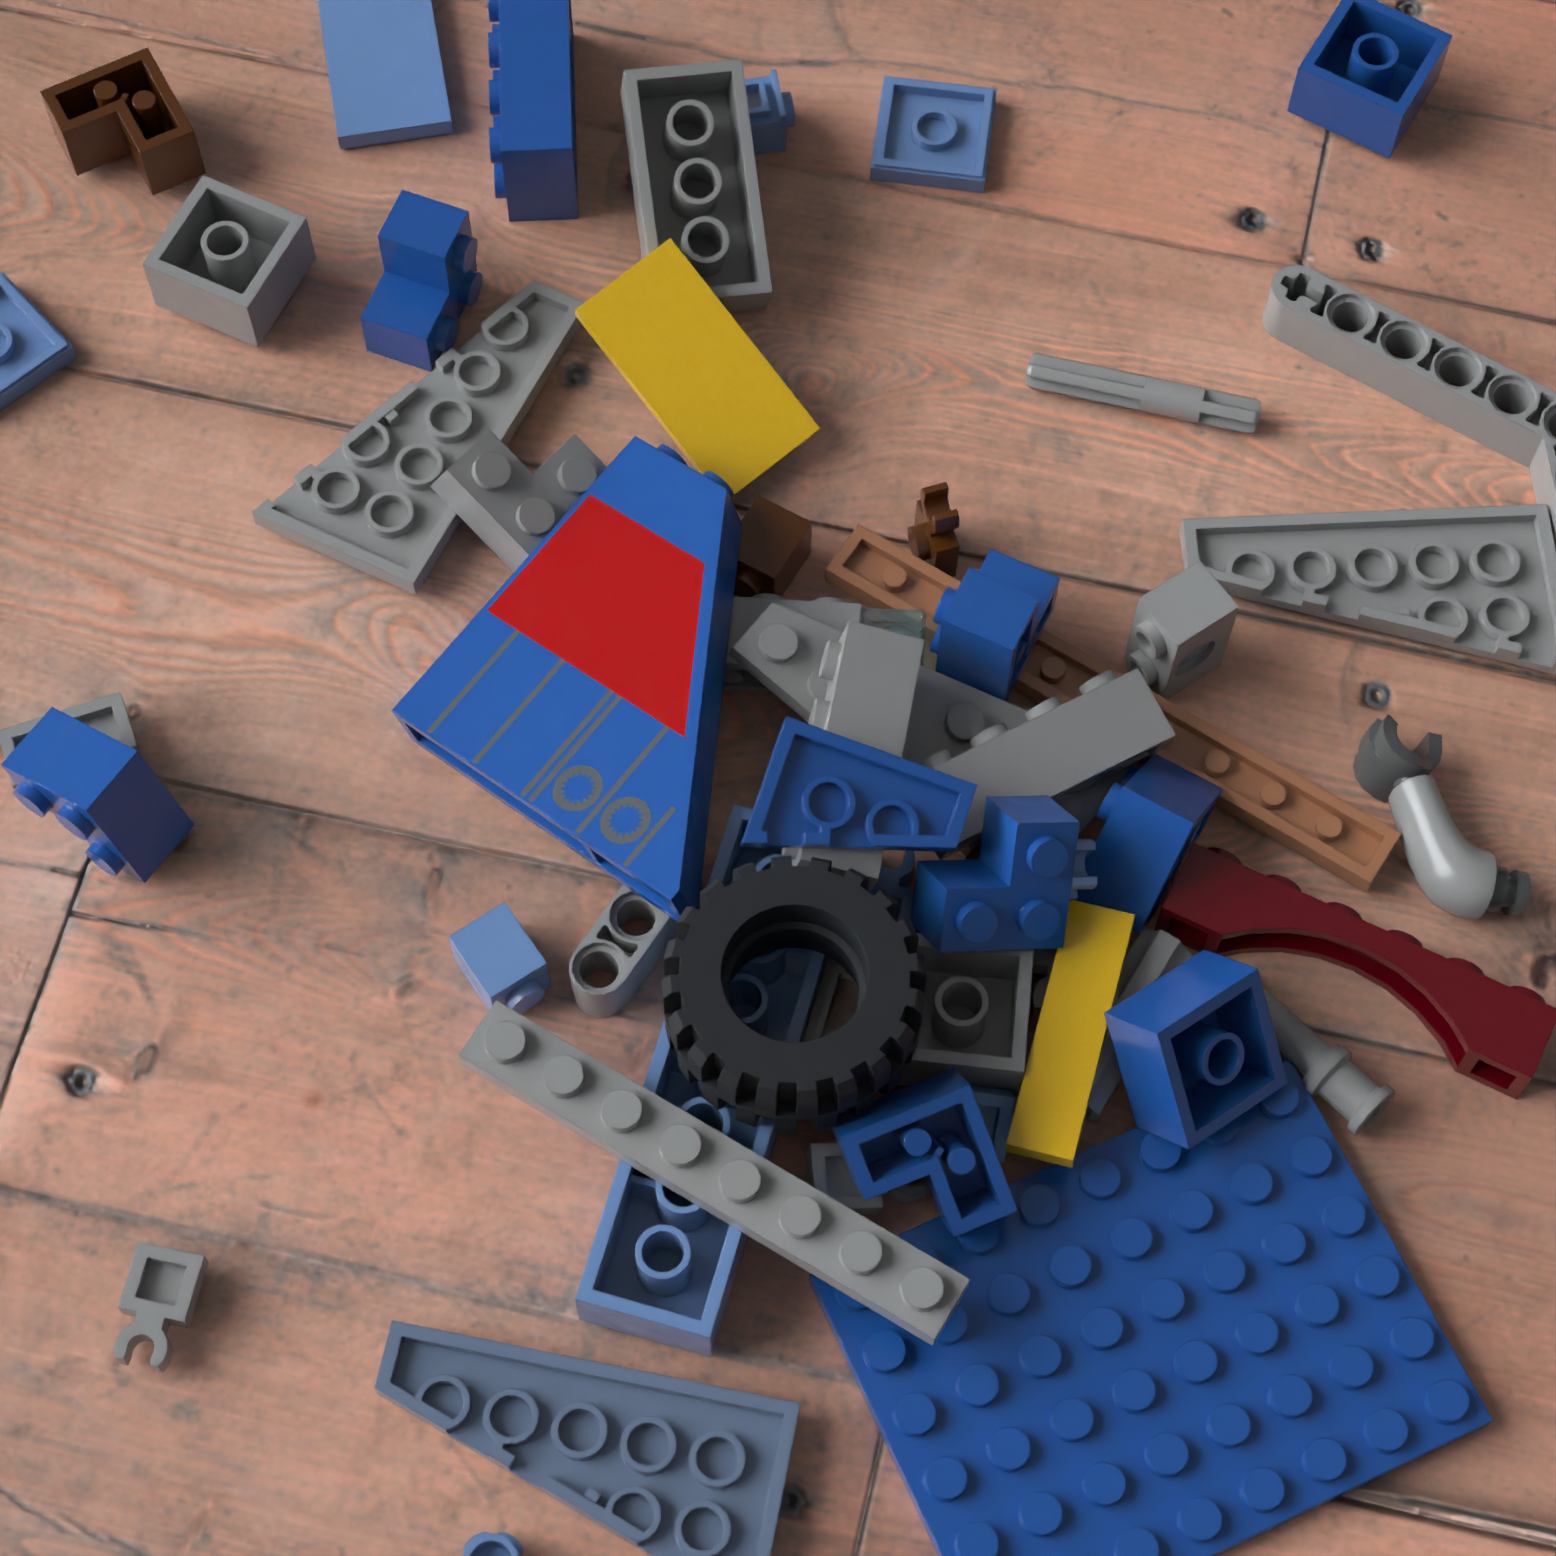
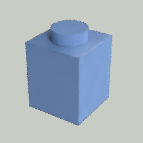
(501, 960)

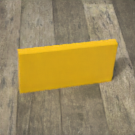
(696, 369)

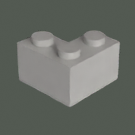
(507, 501)

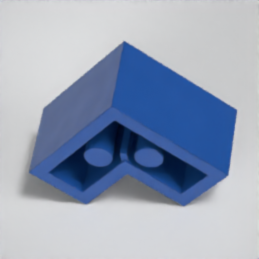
(424, 281)
(992, 623)
(98, 794)
(1146, 835)
(1014, 890)
(930, 1134)

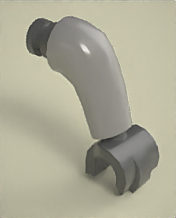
(1443, 862)

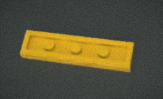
(1070, 1034)

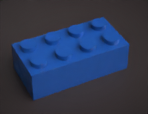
(535, 97)

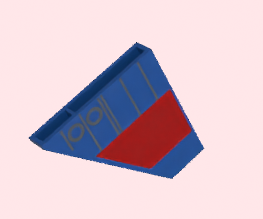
(602, 675)

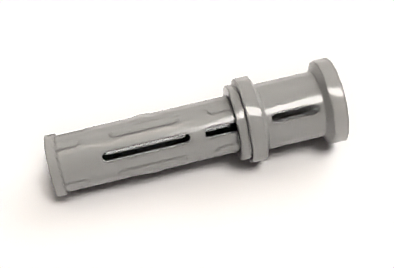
(1328, 1069)

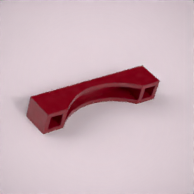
(1480, 1024)

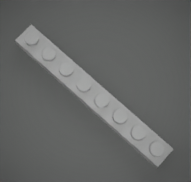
(715, 1172)

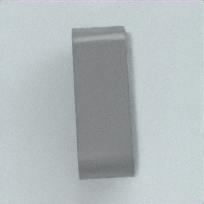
(624, 955)

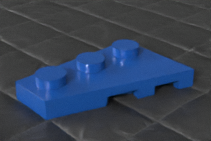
(853, 796)

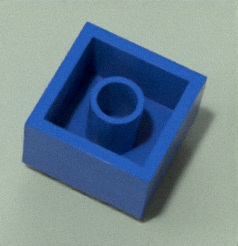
(1369, 73)
(1196, 1048)

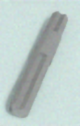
(1143, 393)

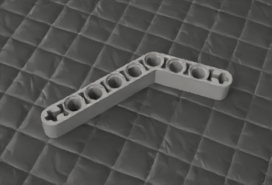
(1311, 310)

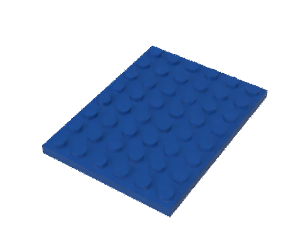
(1162, 1350)

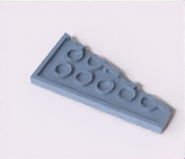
(628, 1448)

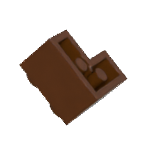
(125, 112)

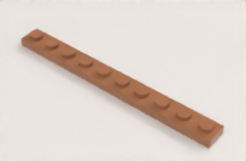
(1252, 784)

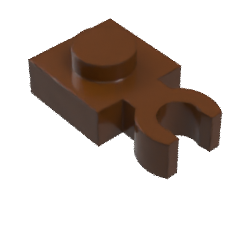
(933, 531)

